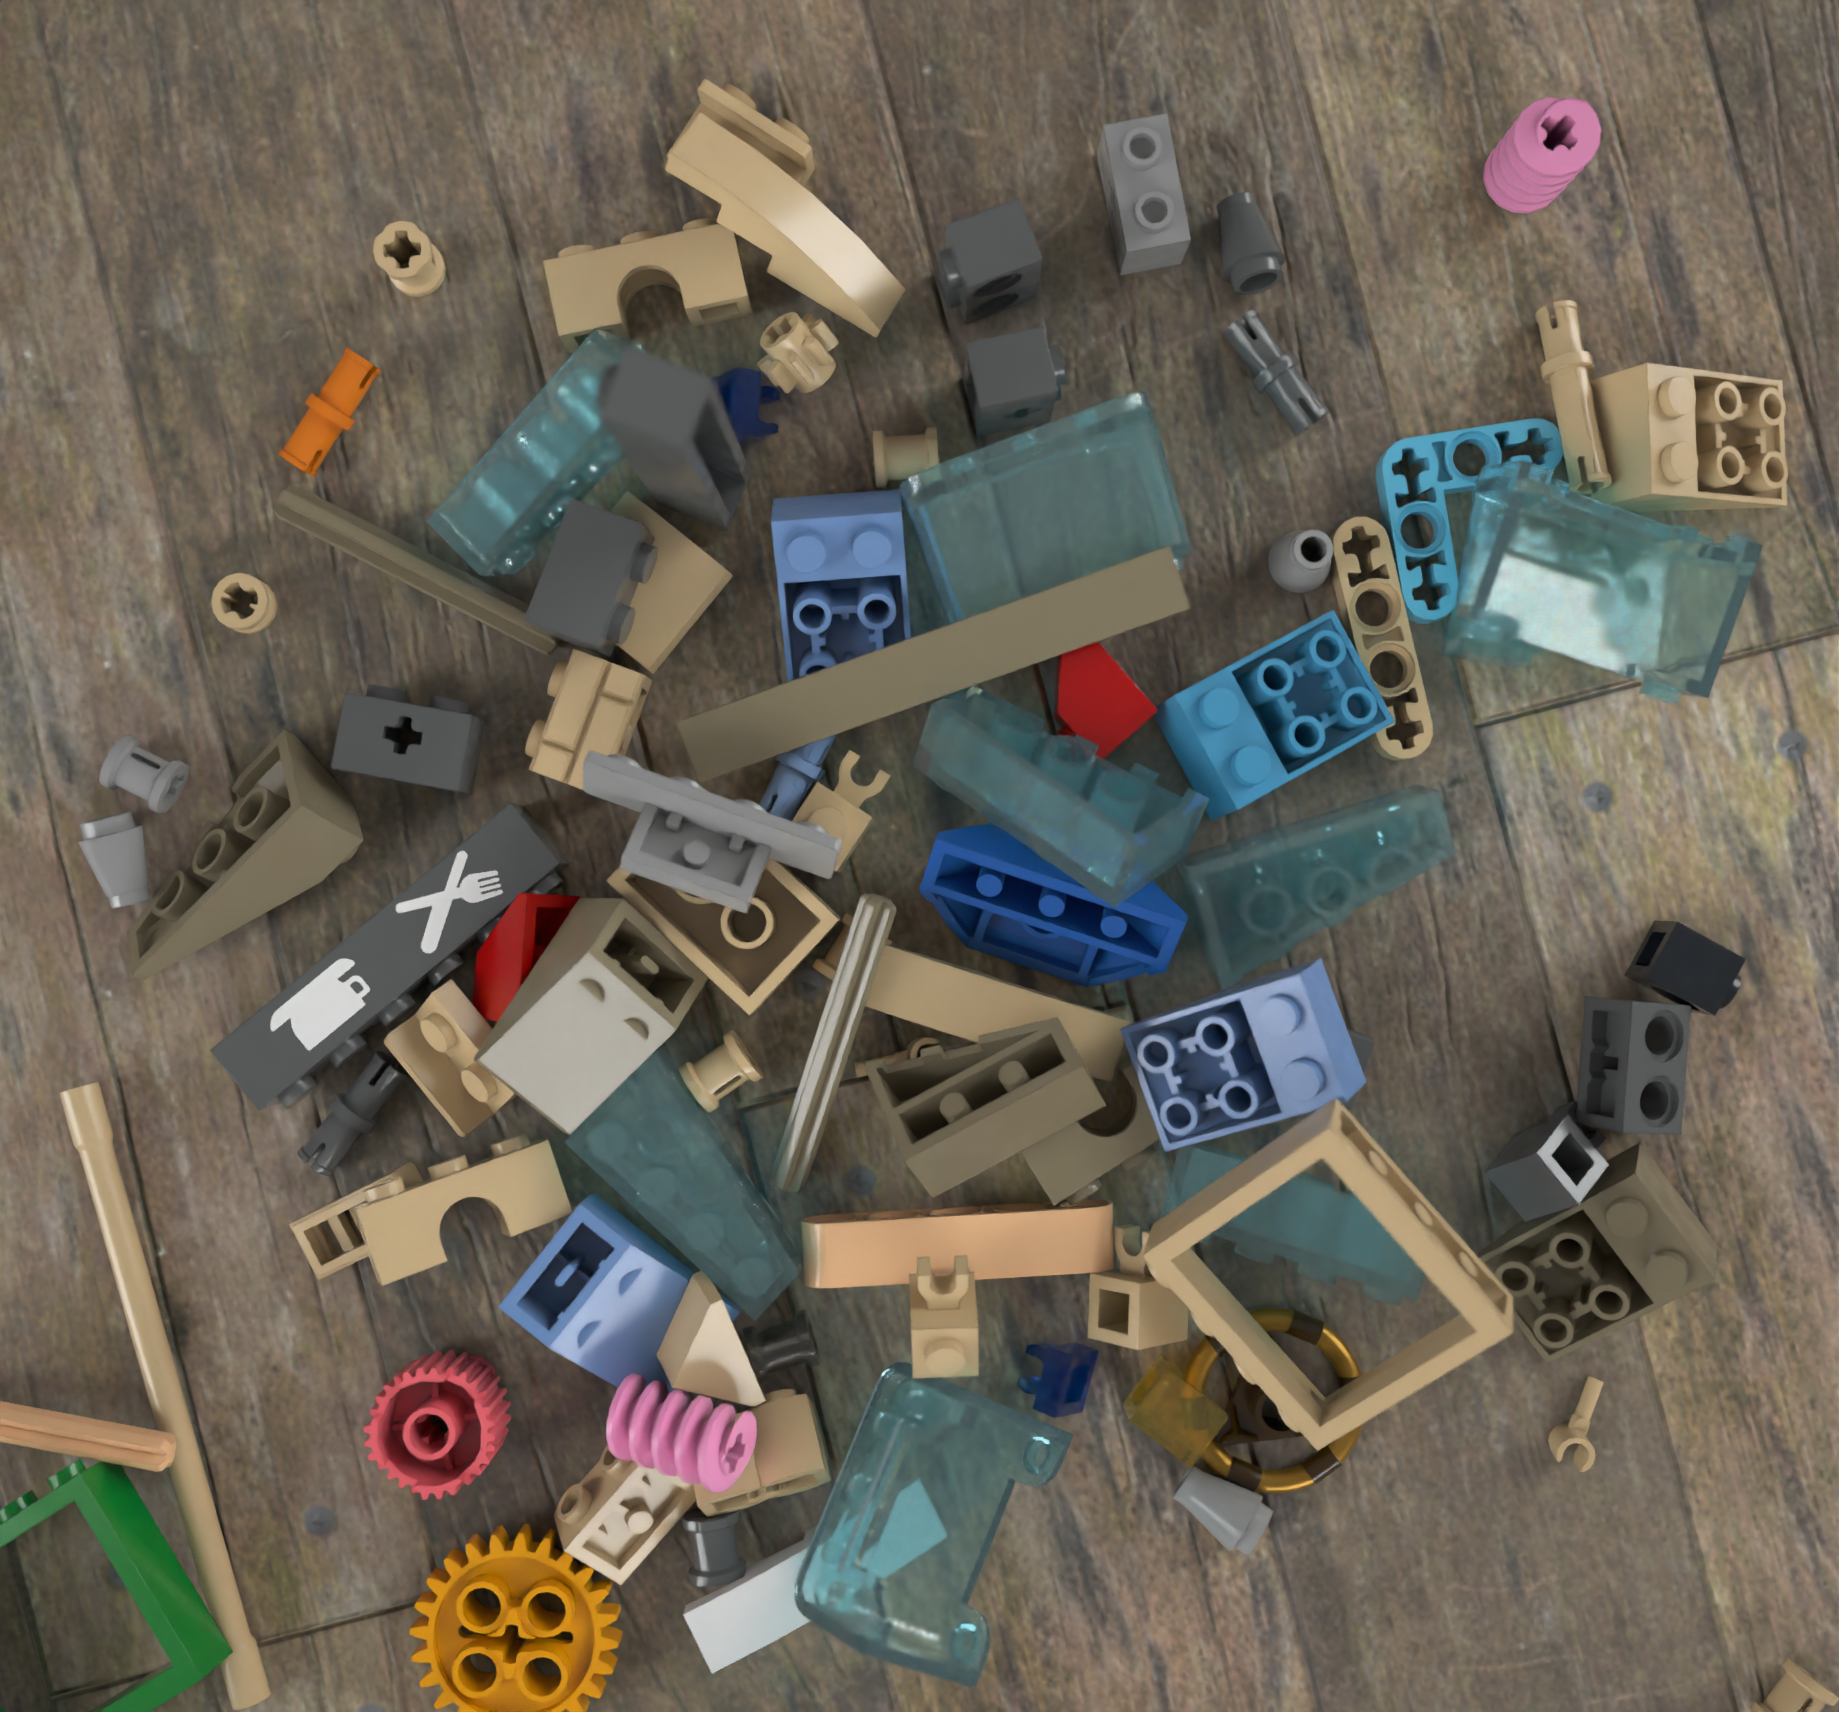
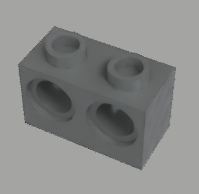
(989, 262)
(1633, 1065)

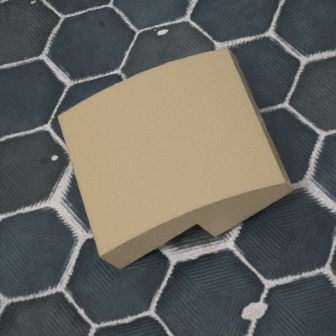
(677, 591)

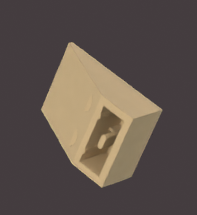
(1691, 439)

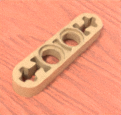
(1391, 637)

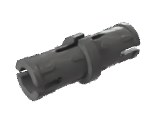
(1275, 372)
(353, 1113)

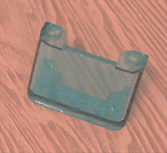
(1045, 507)
(1599, 582)
(918, 1520)

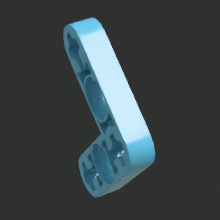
(1440, 478)

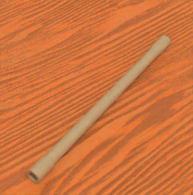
(93, 1139)

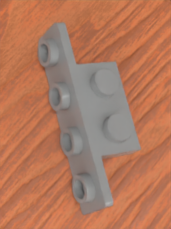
(702, 839)

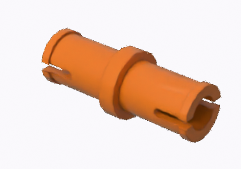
(329, 412)

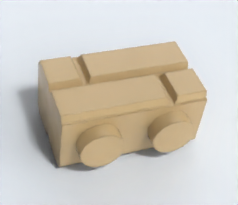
(591, 711)

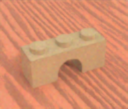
(595, 285)
(404, 1223)

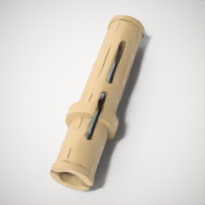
(1568, 373)

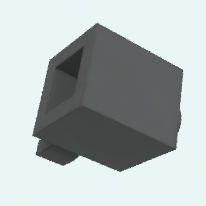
(1549, 1165)

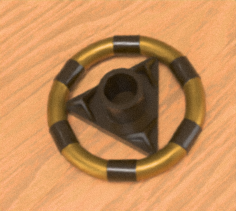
(1256, 1417)

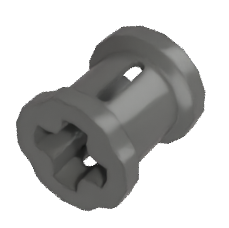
(713, 1548)

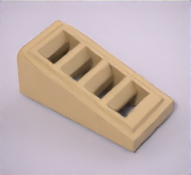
(314, 1239)

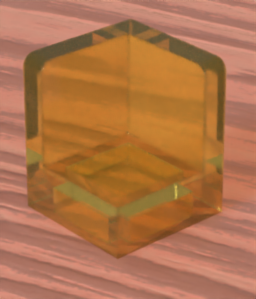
(1174, 1411)

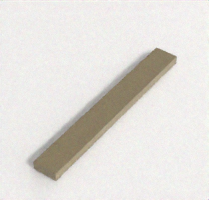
(934, 664)

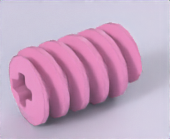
(1541, 154)
(679, 1434)

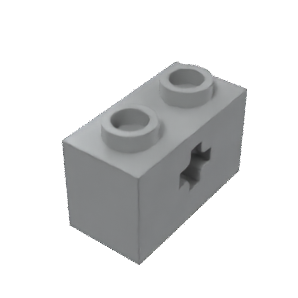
(1143, 194)

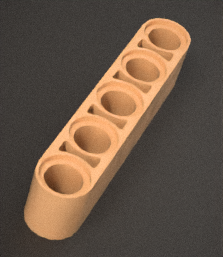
(996, 1238)

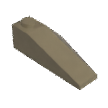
(270, 846)

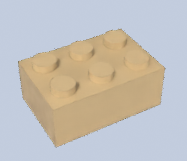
(737, 950)

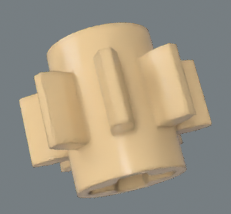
(798, 352)

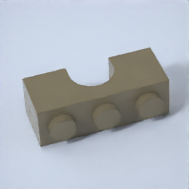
(1078, 1155)

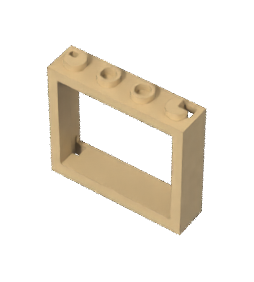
(1401, 1210)

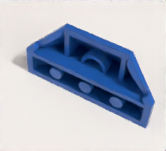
(1037, 916)

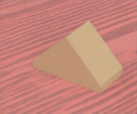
(704, 1350)

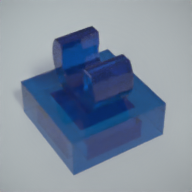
(741, 397)
(1063, 1378)

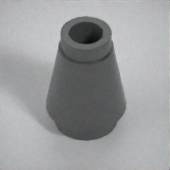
(1247, 246)

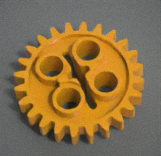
(516, 1575)

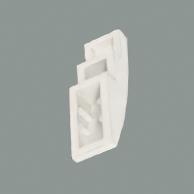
(749, 1610)

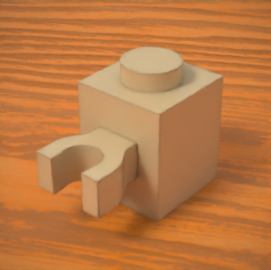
(840, 809)
(1129, 1303)
(943, 1321)

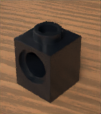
(1686, 967)

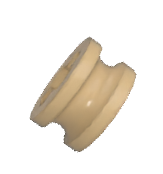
(264, 610)

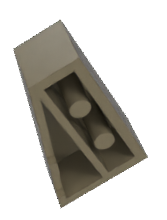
(983, 1100)

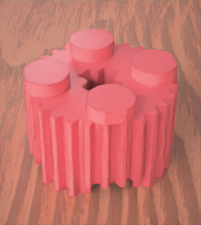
(419, 1452)

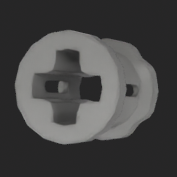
(144, 774)

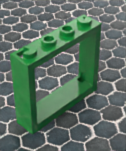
(146, 1569)

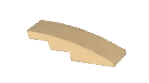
(780, 216)
(977, 1004)

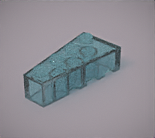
(535, 467)
(1055, 795)
(1290, 881)
(688, 1183)
(1304, 1223)

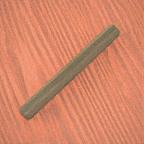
(411, 566)
(833, 1042)

